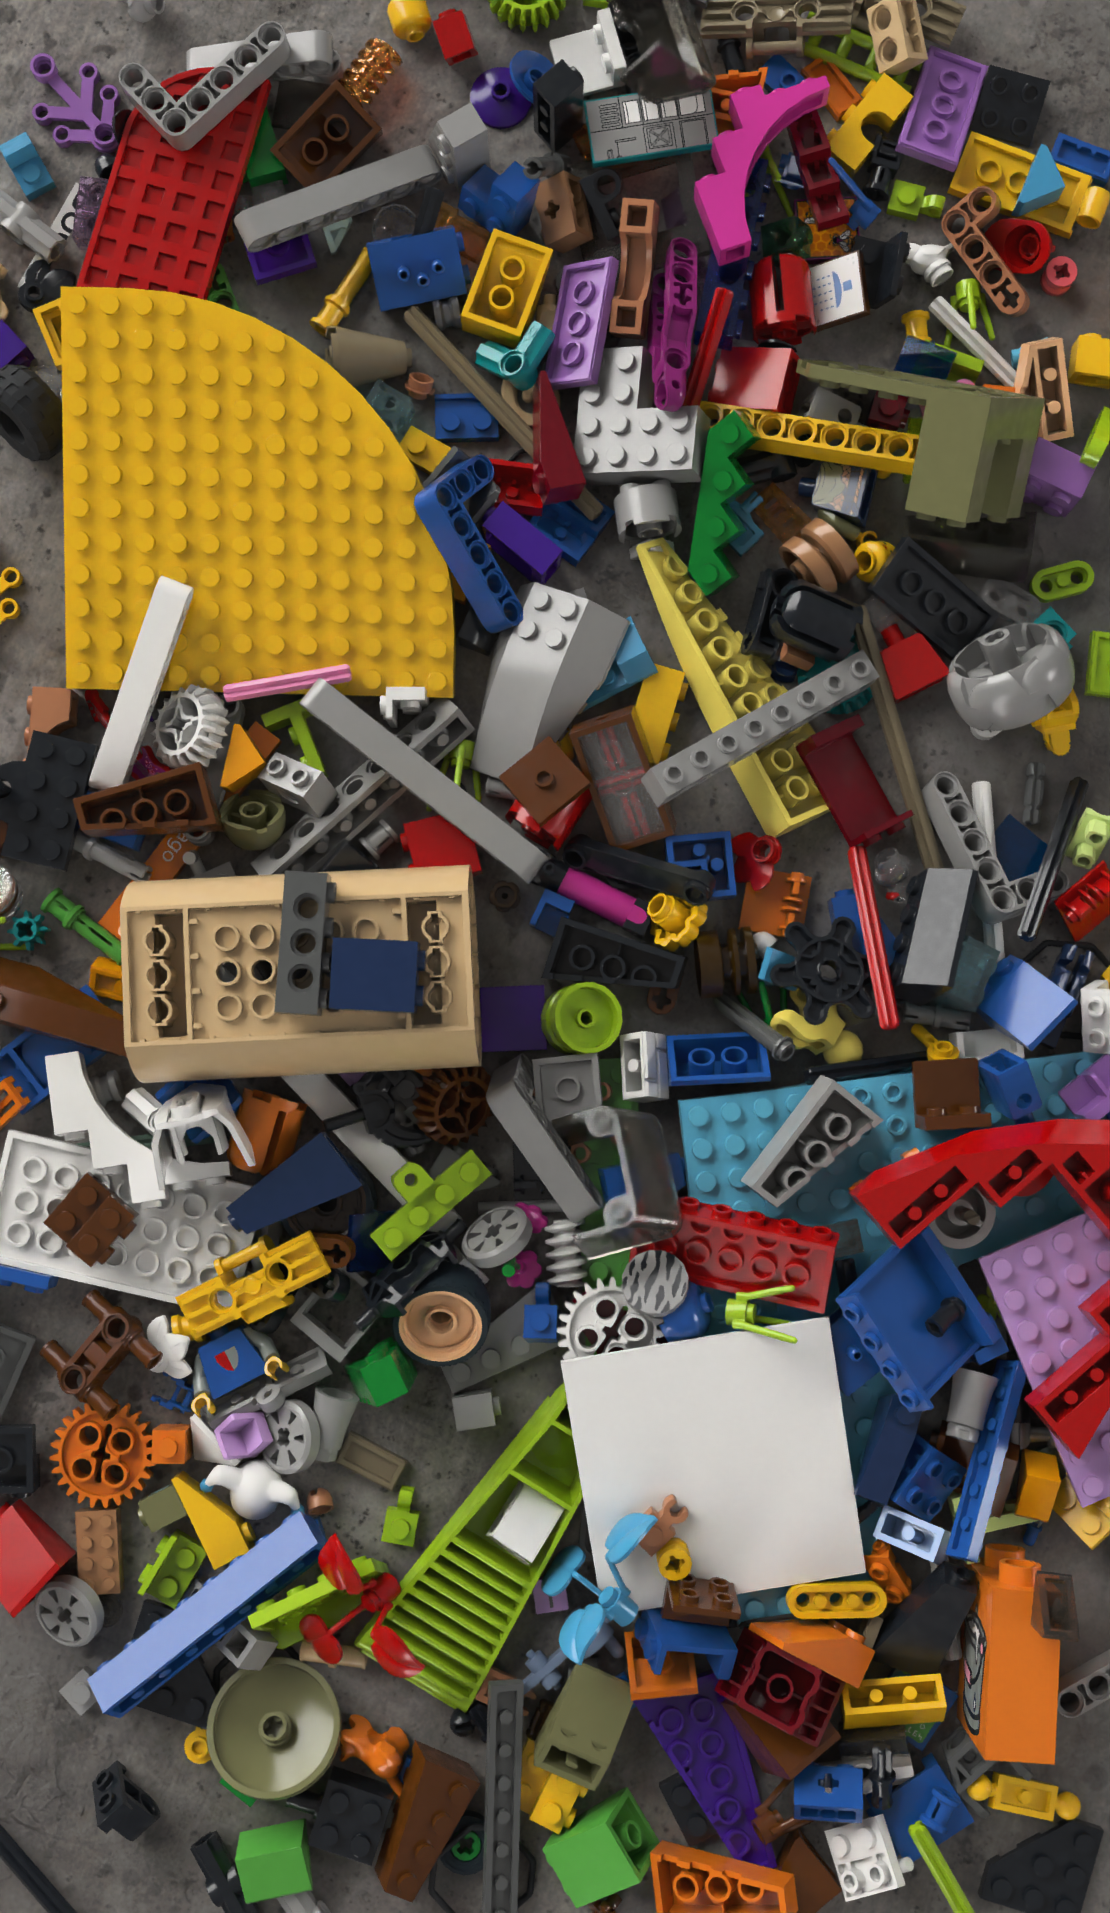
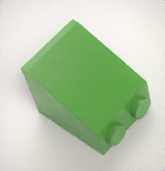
(602, 1849)

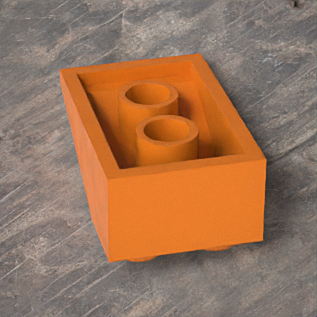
(823, 1645)

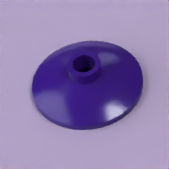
(498, 110)

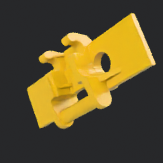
(258, 1292)

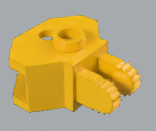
(1057, 723)

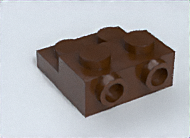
(92, 1220)

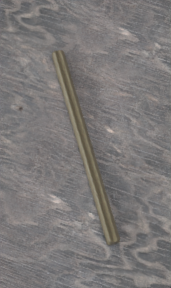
(486, 394)
(898, 748)

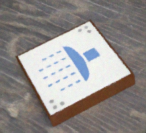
(839, 290)

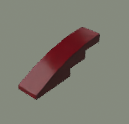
(817, 175)

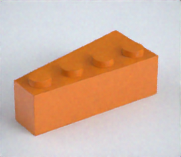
(712, 1883)

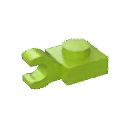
(909, 200)
(401, 1521)

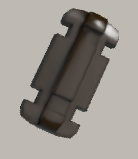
(539, 1718)

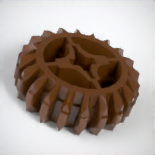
(445, 1097)

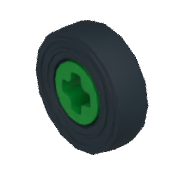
(466, 1860)

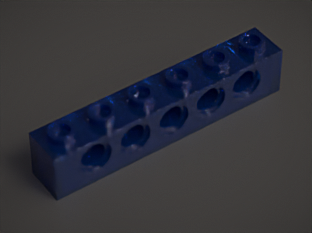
(738, 270)

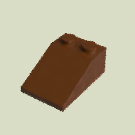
(327, 137)

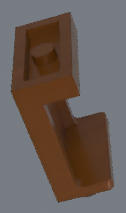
(962, 1451)

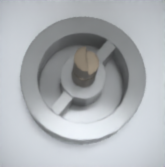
(965, 1221)

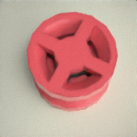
(1055, 284)

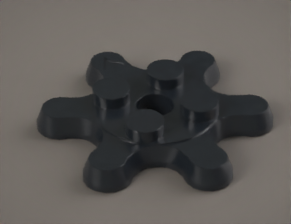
(805, 971)

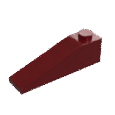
(555, 463)

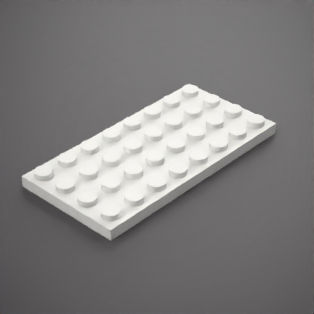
(158, 1260)

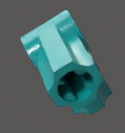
(521, 363)

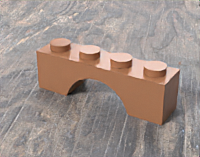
(638, 247)
(51, 711)

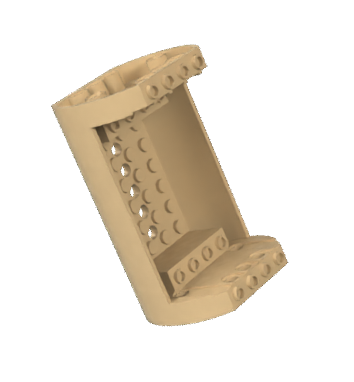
(197, 1027)

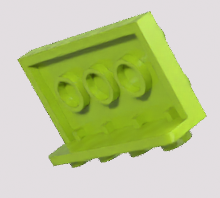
(322, 1598)

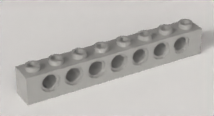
(759, 728)
(363, 795)

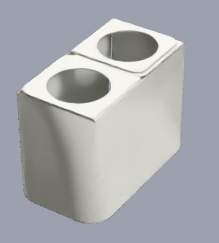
(524, 1522)

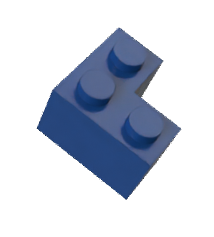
(498, 199)
(705, 852)

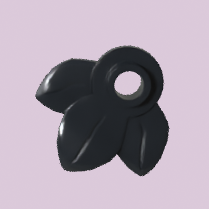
(45, 283)

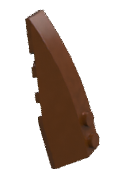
(52, 1008)

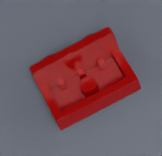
(516, 486)

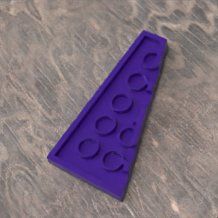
(712, 1764)

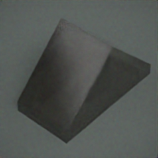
(1054, 1607)

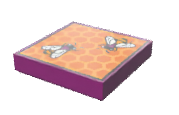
(829, 242)

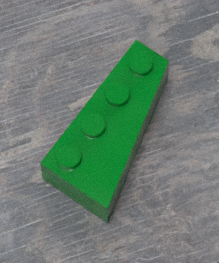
(382, 1373)

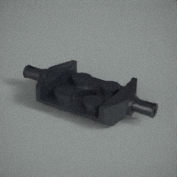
(406, 1272)

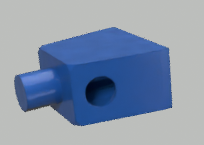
(1010, 1085)

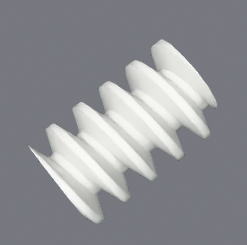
(565, 1254)

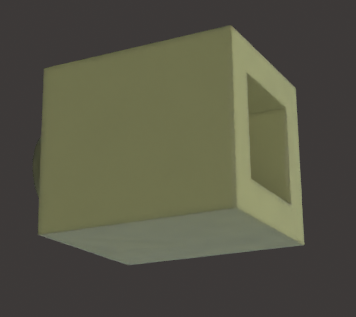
(161, 1508)

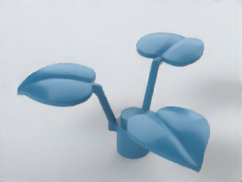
(615, 1602)

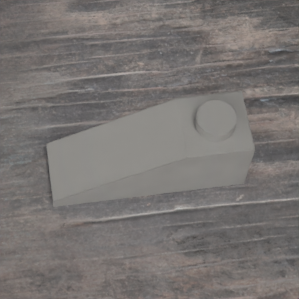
(242, 1645)

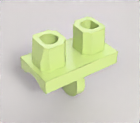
(1088, 838)

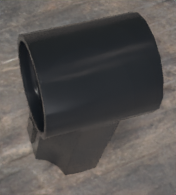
(768, 467)

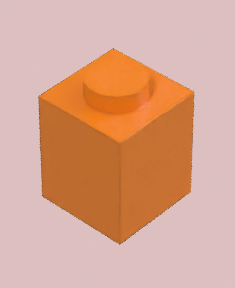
(171, 1444)

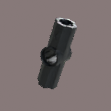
(221, 1875)

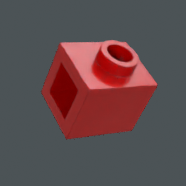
(455, 36)

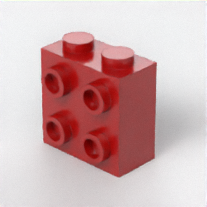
(439, 843)

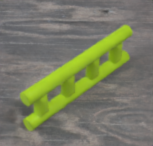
(847, 66)

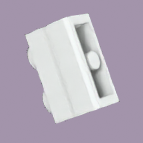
(644, 1067)

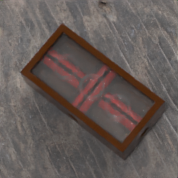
(614, 760)

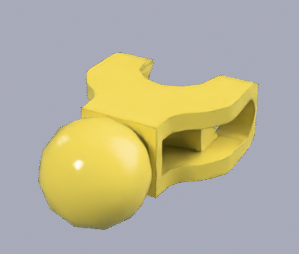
(828, 1037)

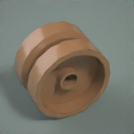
(820, 556)

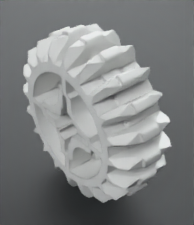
(190, 727)

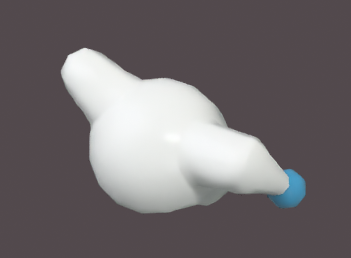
(253, 1489)

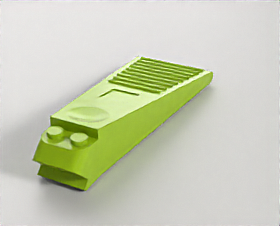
(467, 1587)

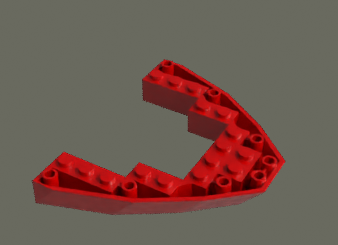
(1000, 1164)

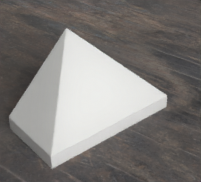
(205, 1442)

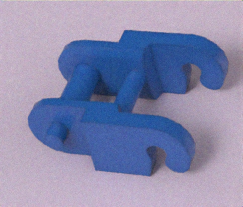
(172, 1403)

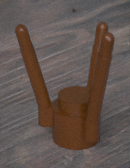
(770, 1824)

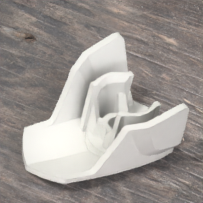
(201, 1107)

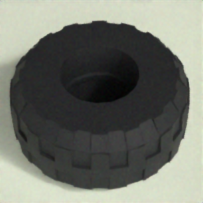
(29, 414)

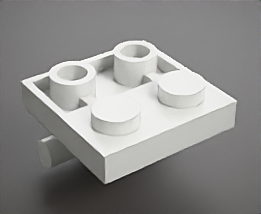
(866, 1858)

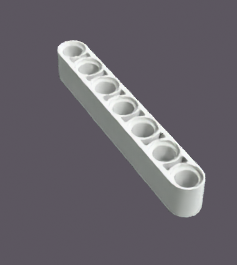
(141, 684)

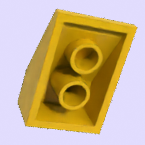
(506, 289)

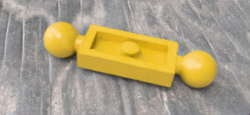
(1025, 1797)

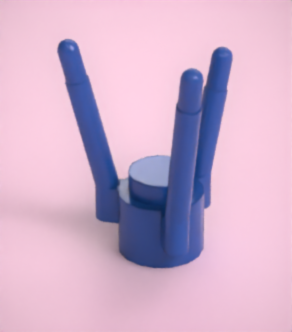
(863, 209)

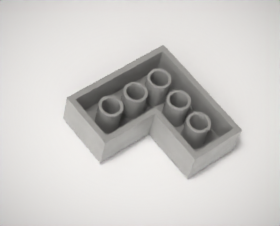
(627, 439)

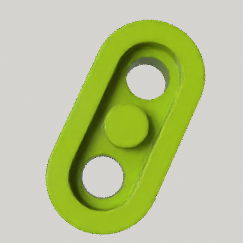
(1060, 582)

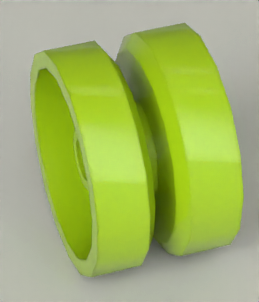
(577, 1035)

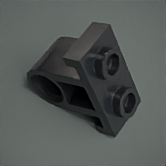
(122, 1803)

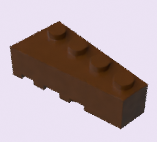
(156, 804)
(424, 1818)

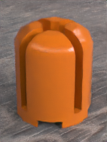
(271, 1128)

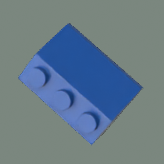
(716, 1059)

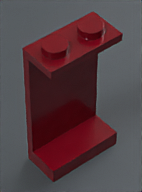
(849, 784)

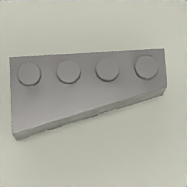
(808, 1140)

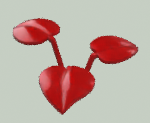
(377, 1596)

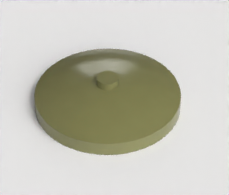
(274, 1729)

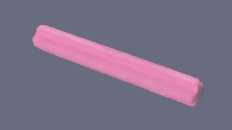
(286, 683)

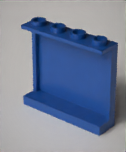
(890, 1314)

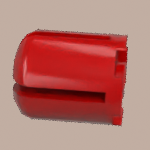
(798, 313)
(557, 828)

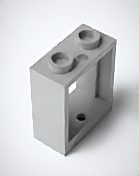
(319, 1332)

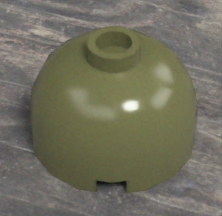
(253, 820)

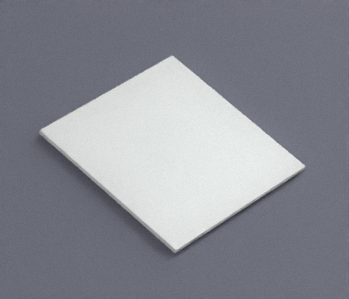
(740, 1437)

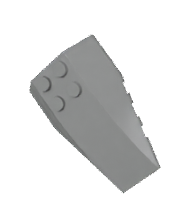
(543, 673)

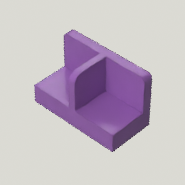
(1089, 1092)

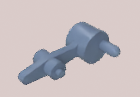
(544, 1668)

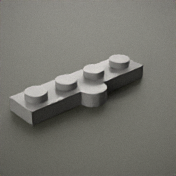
(269, 1395)

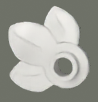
(172, 1346)

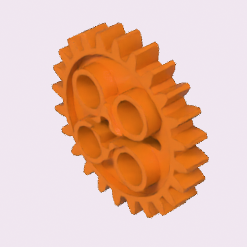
(76, 1446)

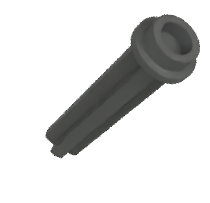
(781, 1047)

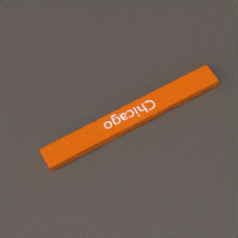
(168, 856)

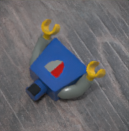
(230, 1362)

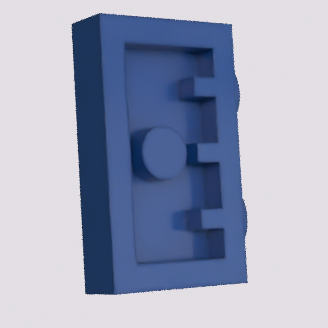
(926, 1480)

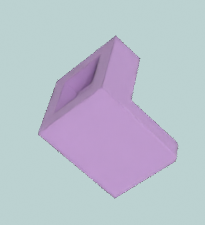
(243, 1435)

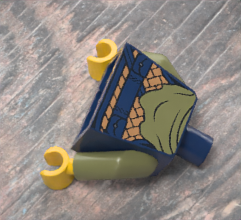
(843, 497)

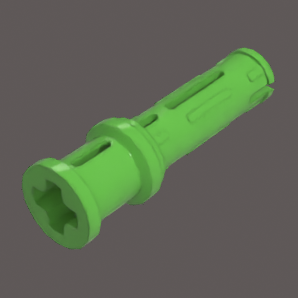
(71, 920)

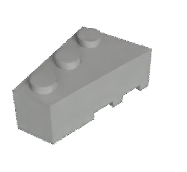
(460, 145)

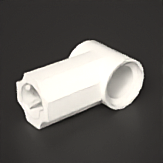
(142, 1108)

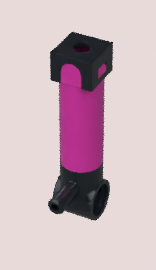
(594, 895)

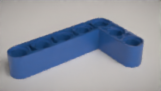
(462, 545)

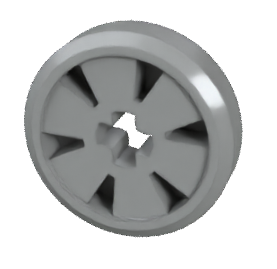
(497, 1236)
(294, 1437)
(82, 1601)

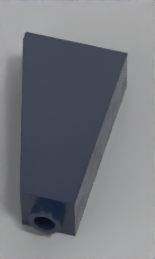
(299, 1183)

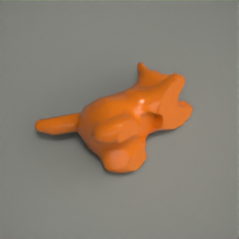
(379, 1751)

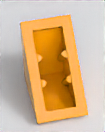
(242, 761)
(1037, 1485)

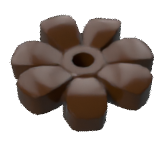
(606, 1906)

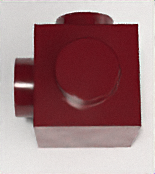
(887, 413)

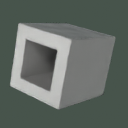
(476, 1409)

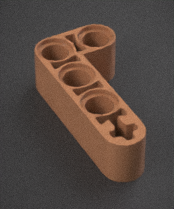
(990, 257)

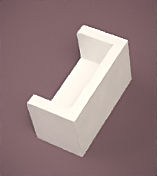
(983, 1043)

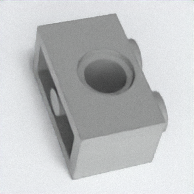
(298, 784)

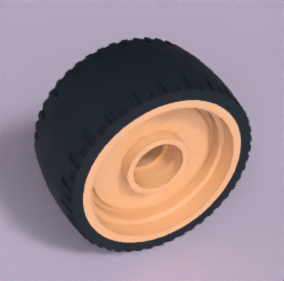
(444, 1317)

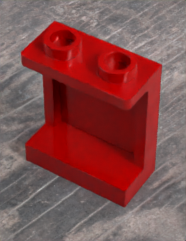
(756, 378)

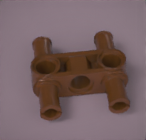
(100, 1354)

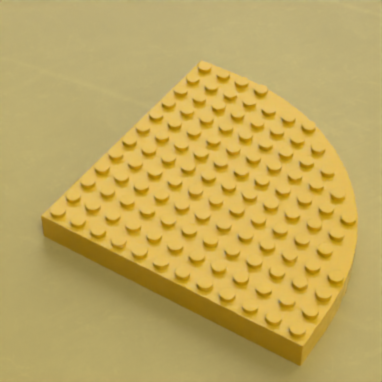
(255, 480)

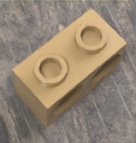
(896, 36)

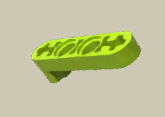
(1097, 439)

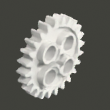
(584, 1316)

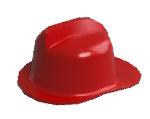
(1021, 244)

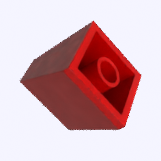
(28, 1555)

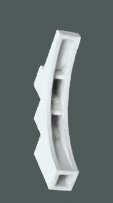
(79, 1111)

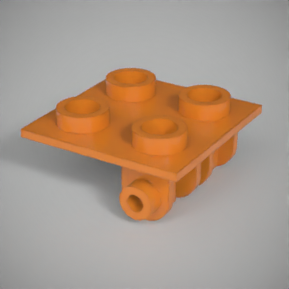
(777, 904)

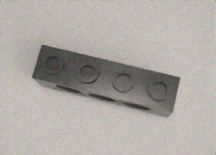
(299, 888)

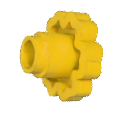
(674, 921)

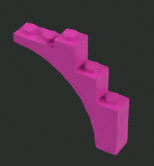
(734, 153)

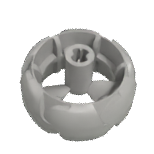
(1011, 676)

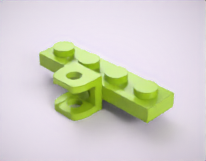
(427, 1200)

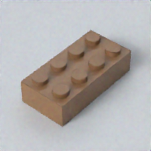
(100, 1548)

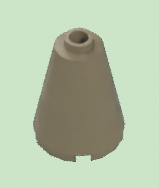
(365, 356)

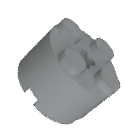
(647, 511)

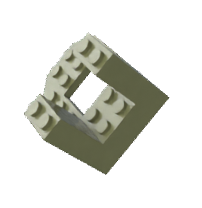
(970, 443)

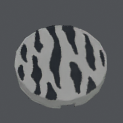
(655, 1283)

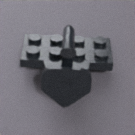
(41, 799)

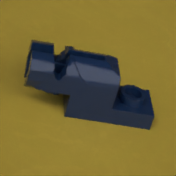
(1068, 981)

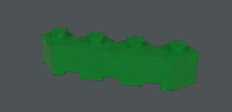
(720, 485)

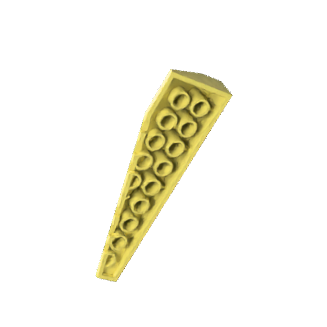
(729, 688)

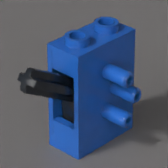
(419, 264)
(853, 1360)

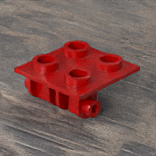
(1086, 902)

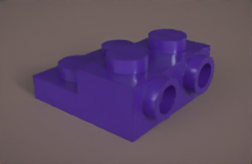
(282, 260)

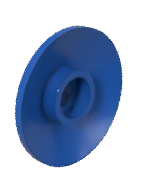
(527, 68)

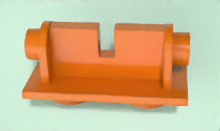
(887, 1573)

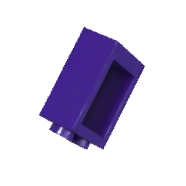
(520, 543)

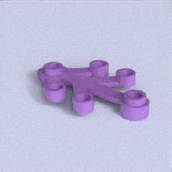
(79, 108)

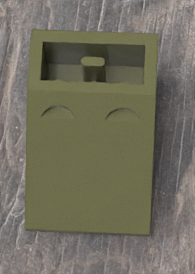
(584, 1726)

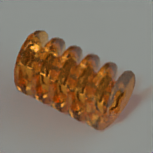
(369, 69)

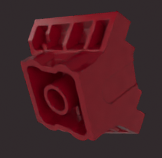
(781, 1688)

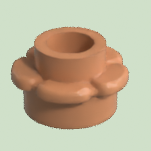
(419, 385)

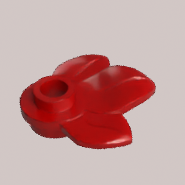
(752, 864)

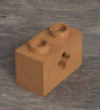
(563, 212)

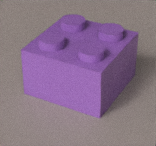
(1056, 478)

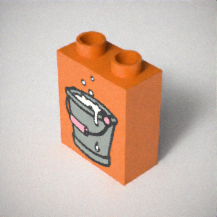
(1006, 1666)

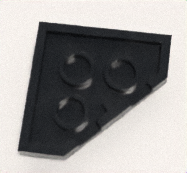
(190, 1691)
(1045, 1870)

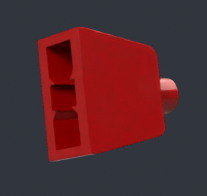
(910, 663)

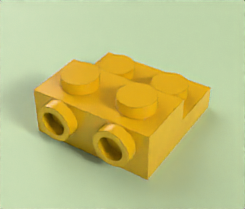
(1088, 1523)
(546, 1795)

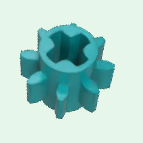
(21, 933)

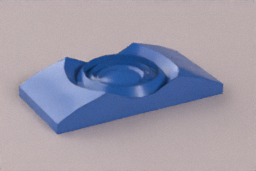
(26, 1061)

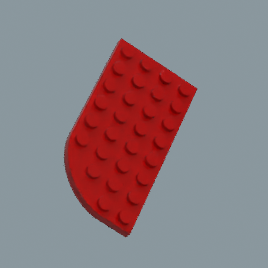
(169, 206)

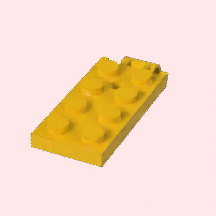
(1005, 170)

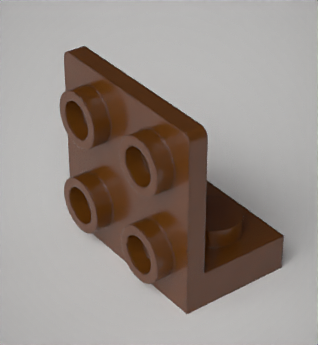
(947, 1094)
(701, 1601)

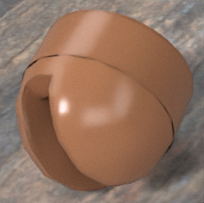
(319, 1502)

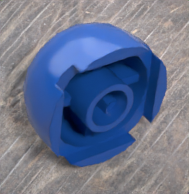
(691, 1317)

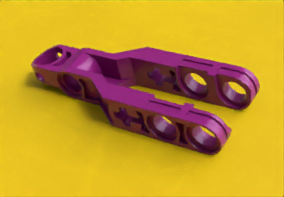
(672, 346)

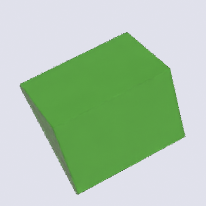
(274, 1861)

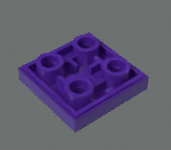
(512, 1018)

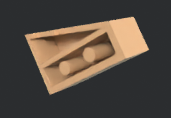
(1044, 375)

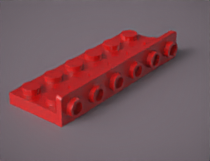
(752, 1253)

